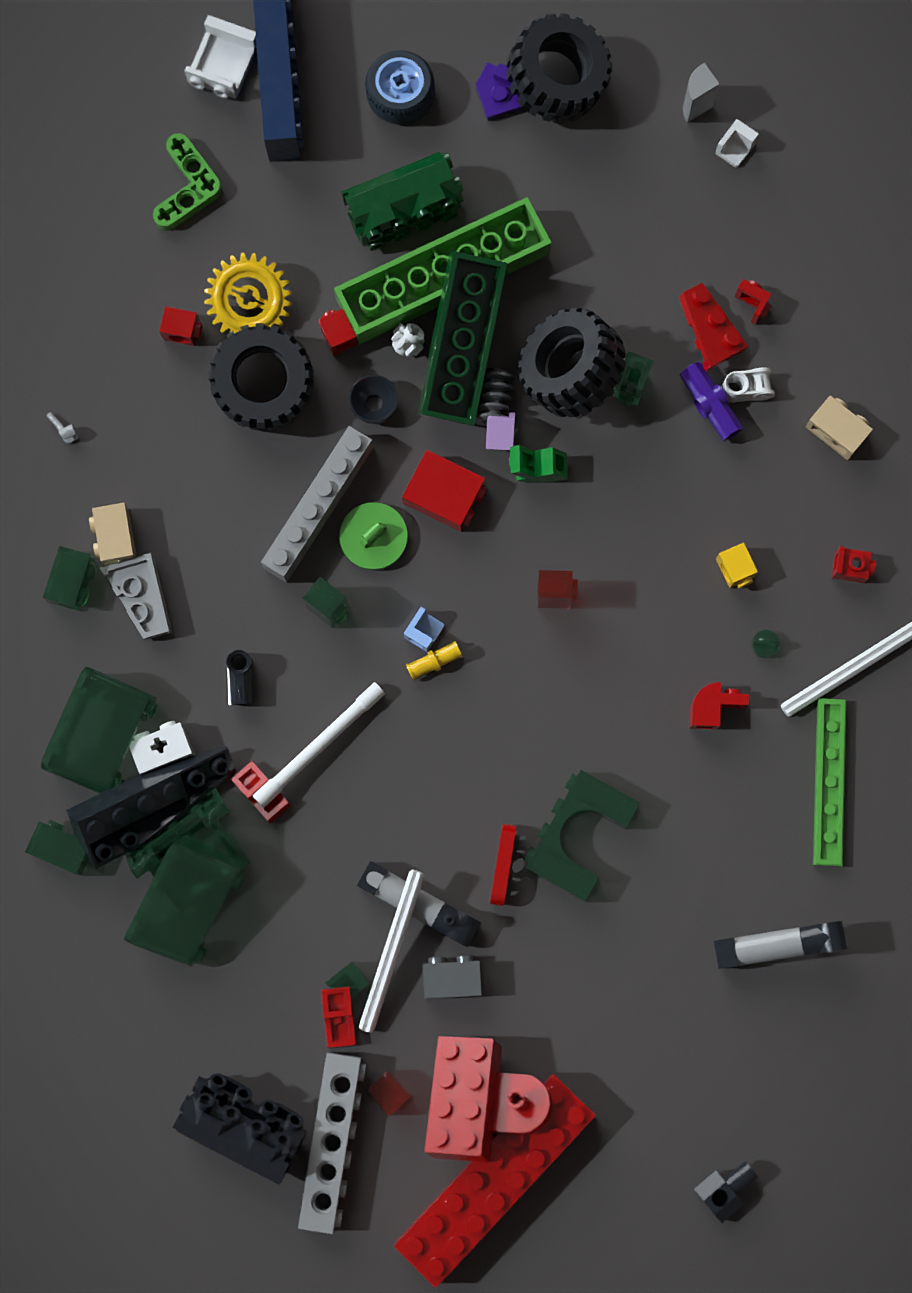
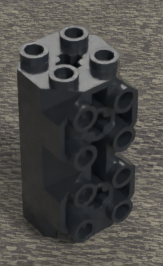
(250, 1134)

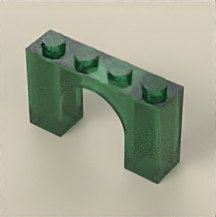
(584, 795)

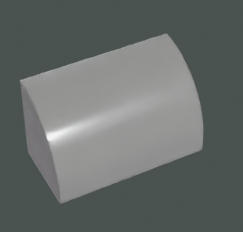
(700, 93)

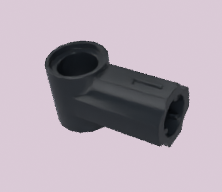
(240, 681)

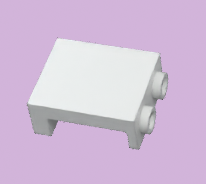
(222, 58)

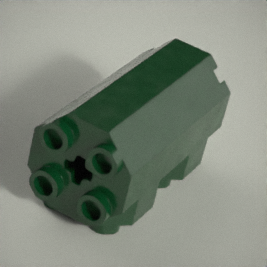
(404, 198)

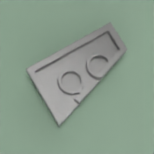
(140, 590)

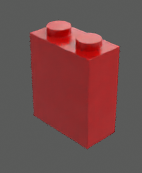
(444, 491)

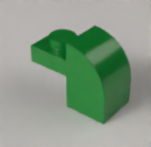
(538, 465)

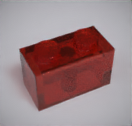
(556, 589)

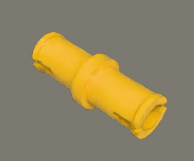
(434, 660)

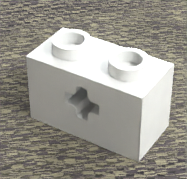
(177, 747)

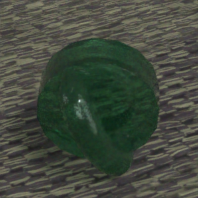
(765, 644)

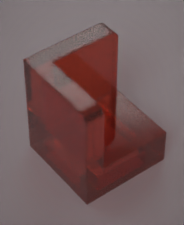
(389, 1093)

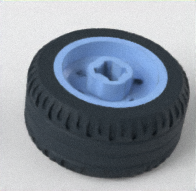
(400, 87)

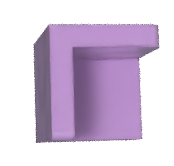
(500, 432)

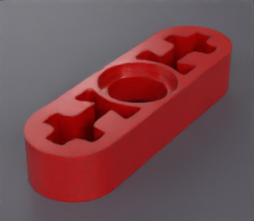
(503, 864)

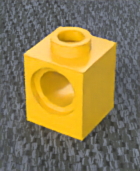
(737, 566)

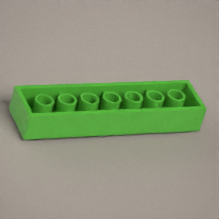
(415, 280)

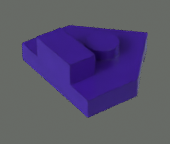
(495, 92)

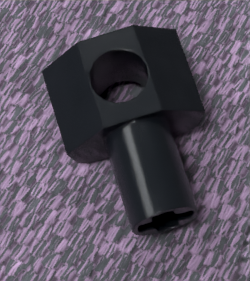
(732, 1185)

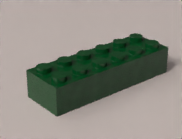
(462, 338)

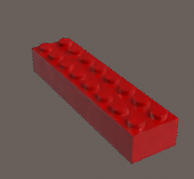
(488, 1190)

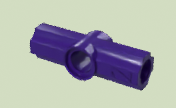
(711, 401)

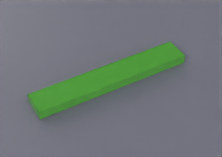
(829, 782)

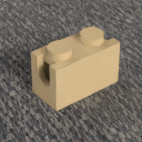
(839, 427)
(113, 533)

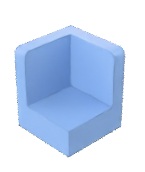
(423, 630)

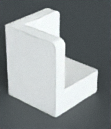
(736, 143)

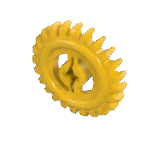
(242, 269)

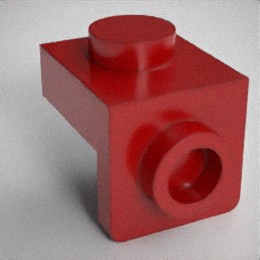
(754, 295)

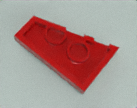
(713, 329)

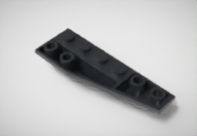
(146, 805)

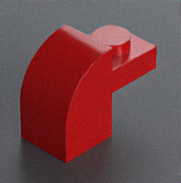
(708, 702)

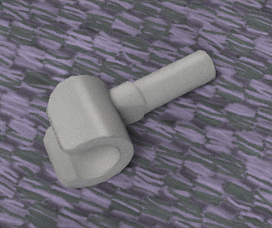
(67, 433)

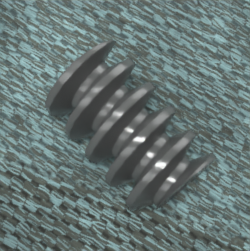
(493, 394)

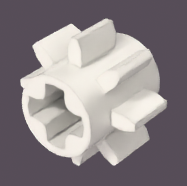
(408, 339)

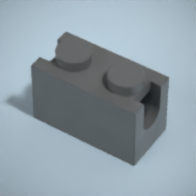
(452, 978)

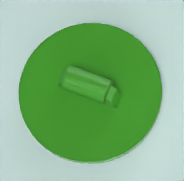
(373, 536)

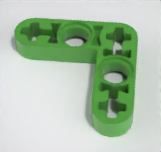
(194, 189)

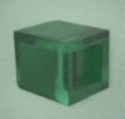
(350, 977)

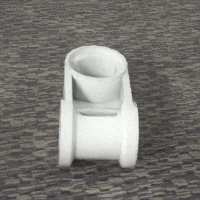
(753, 385)

